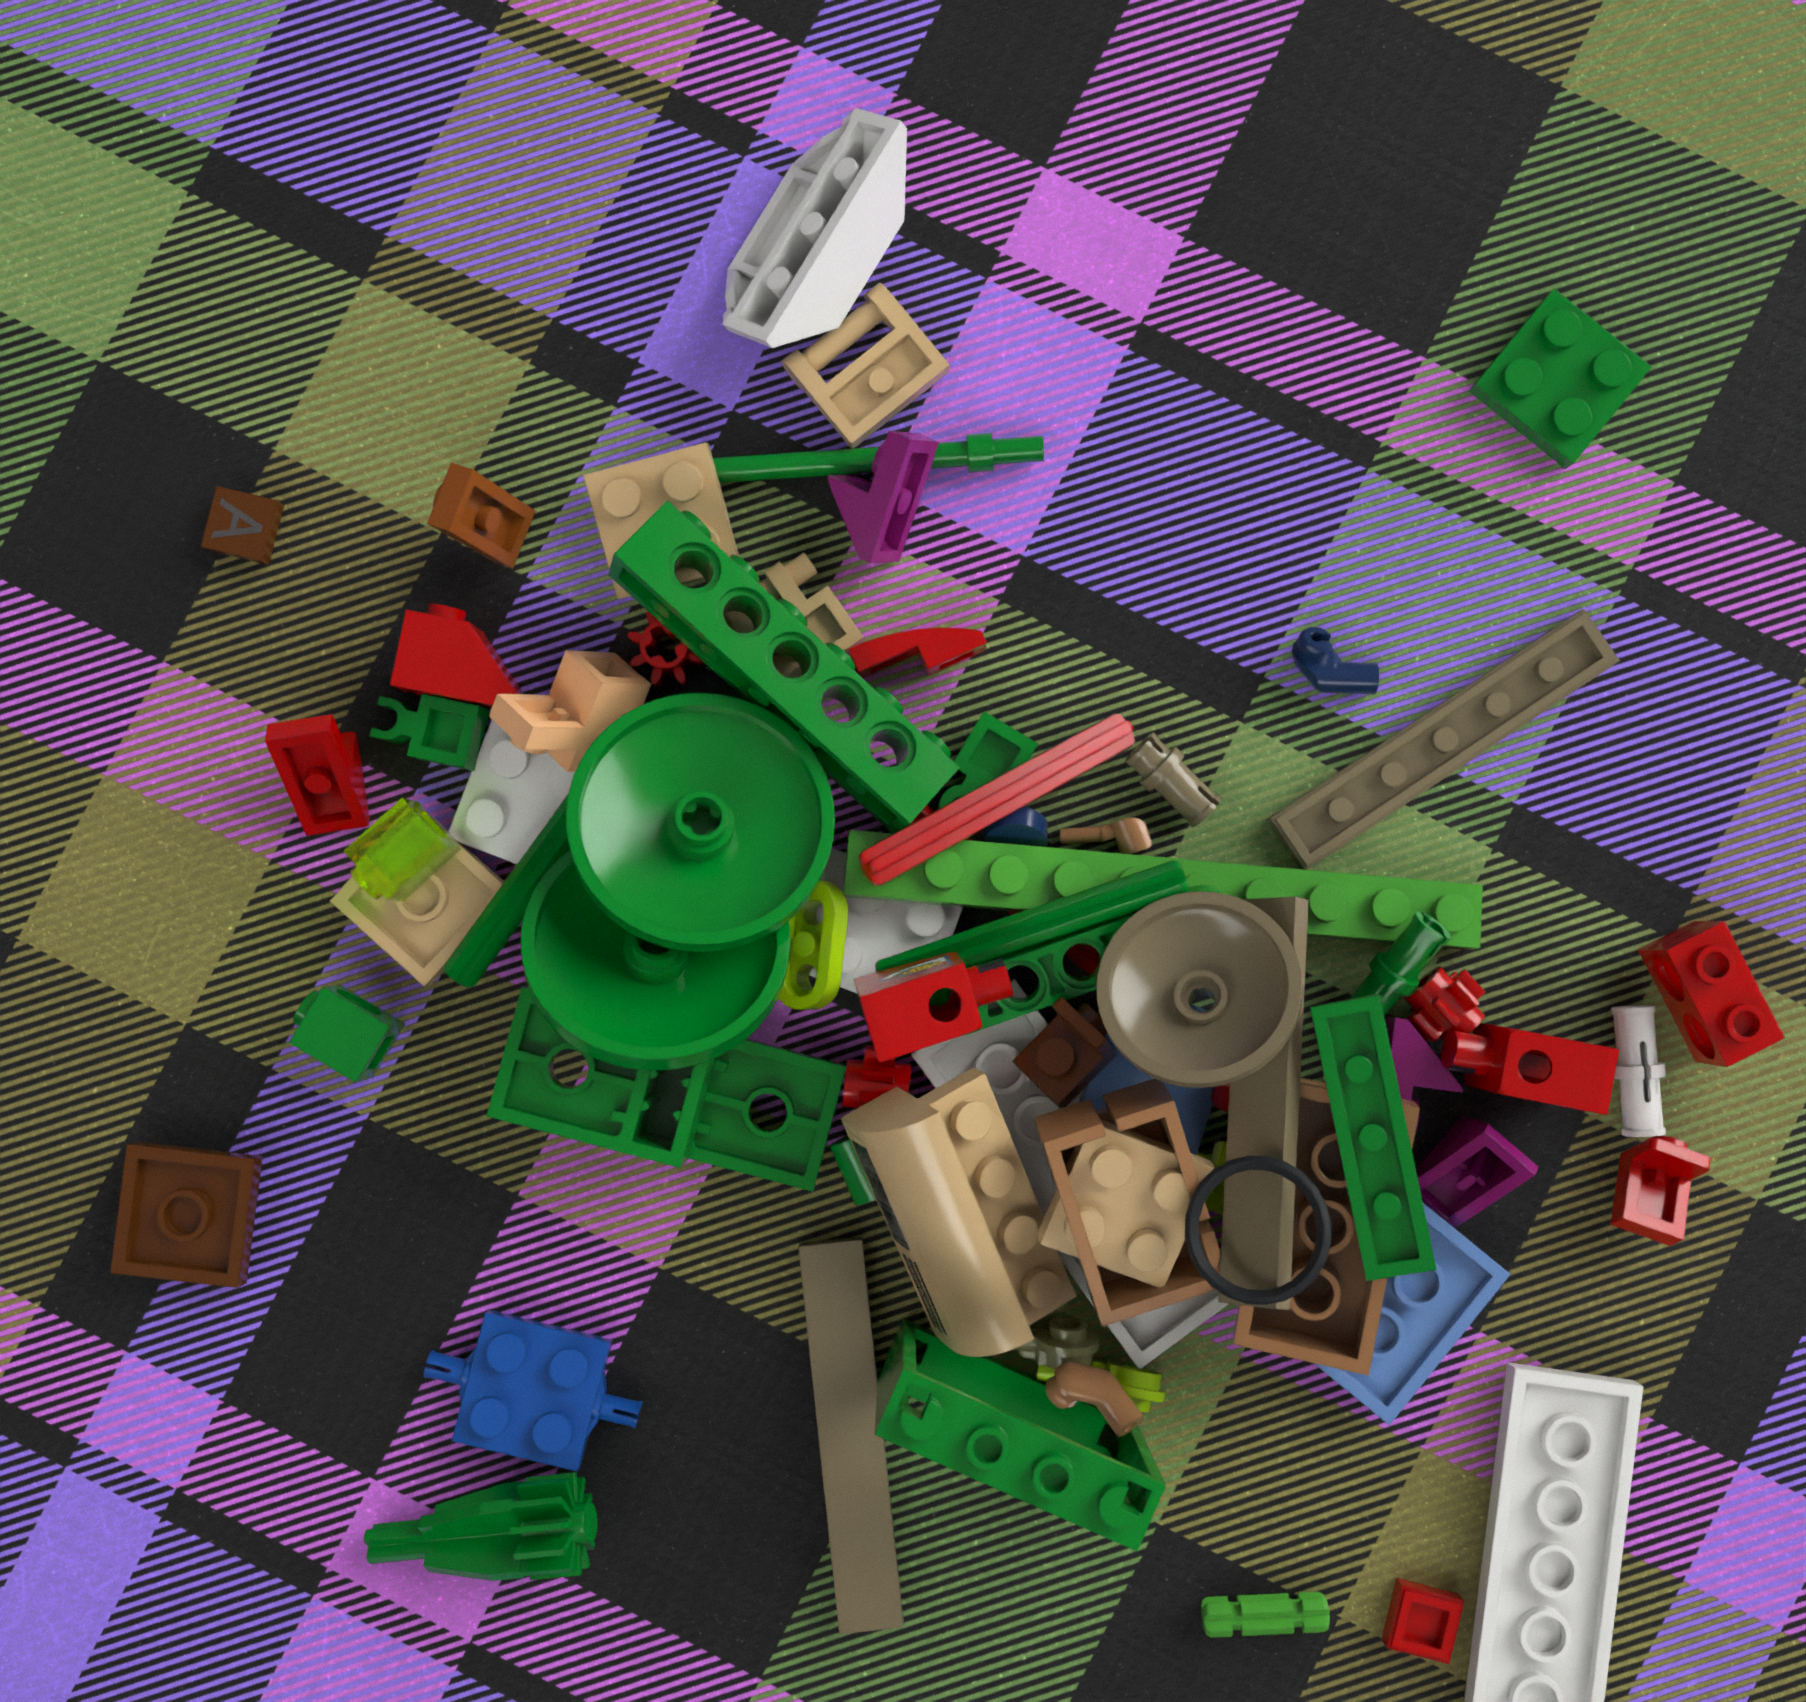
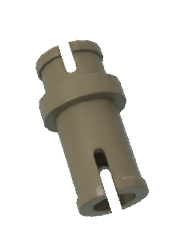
(1166, 773)

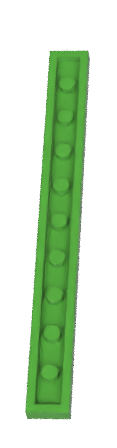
(1028, 876)

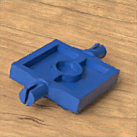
(532, 1390)

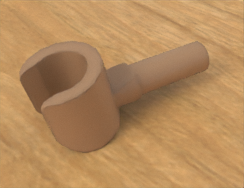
(1130, 835)

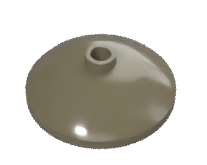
(1191, 950)

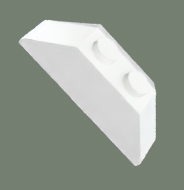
(820, 234)

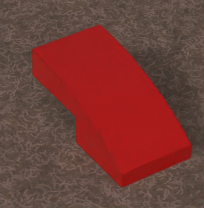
(935, 648)

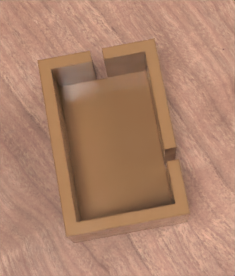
(1152, 1113)

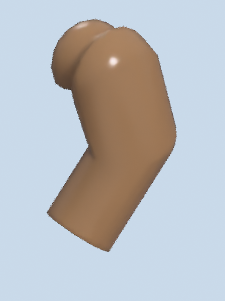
(1094, 1386)

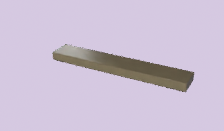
(1442, 740)
(1265, 1123)
(849, 1451)

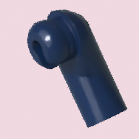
(1325, 669)

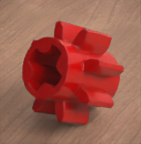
(650, 646)
(1445, 1004)
(870, 1079)

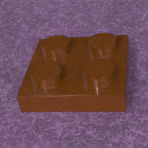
(186, 1214)

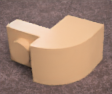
(583, 701)

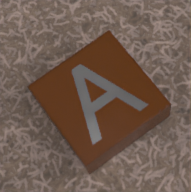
(242, 525)

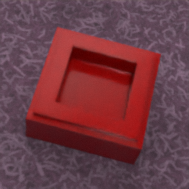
(1422, 1620)

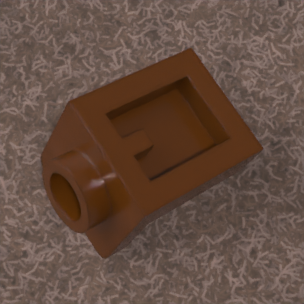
(1066, 1053)

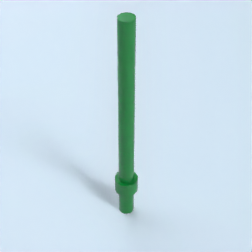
(977, 452)

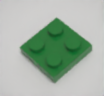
(1560, 379)

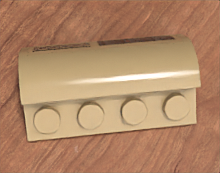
(960, 1212)

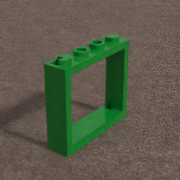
(1010, 1436)

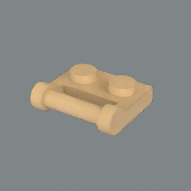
(877, 381)

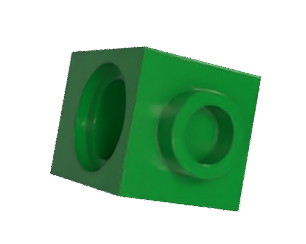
(345, 1031)

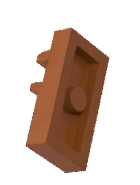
(480, 515)

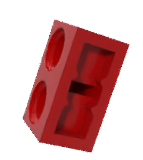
(1711, 993)

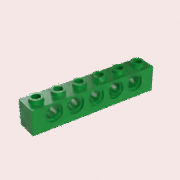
(745, 662)

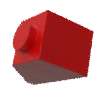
(449, 659)

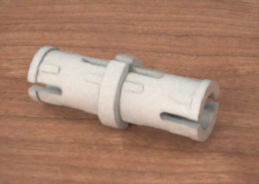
(1638, 1071)

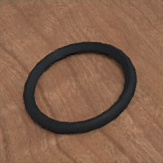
(1321, 1215)

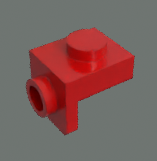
(1655, 1188)

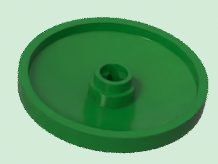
(700, 822)
(635, 998)

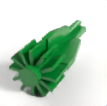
(498, 1532)

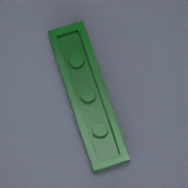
(1373, 1138)

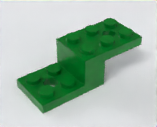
(674, 1112)

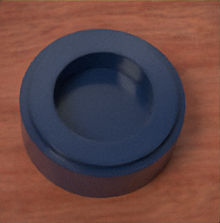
(1019, 828)

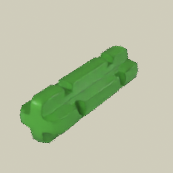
(1265, 1614)

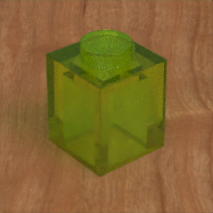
(400, 851)

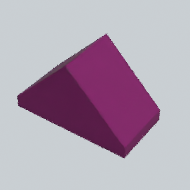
(1470, 1170)

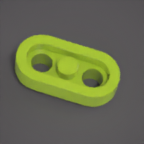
(816, 947)

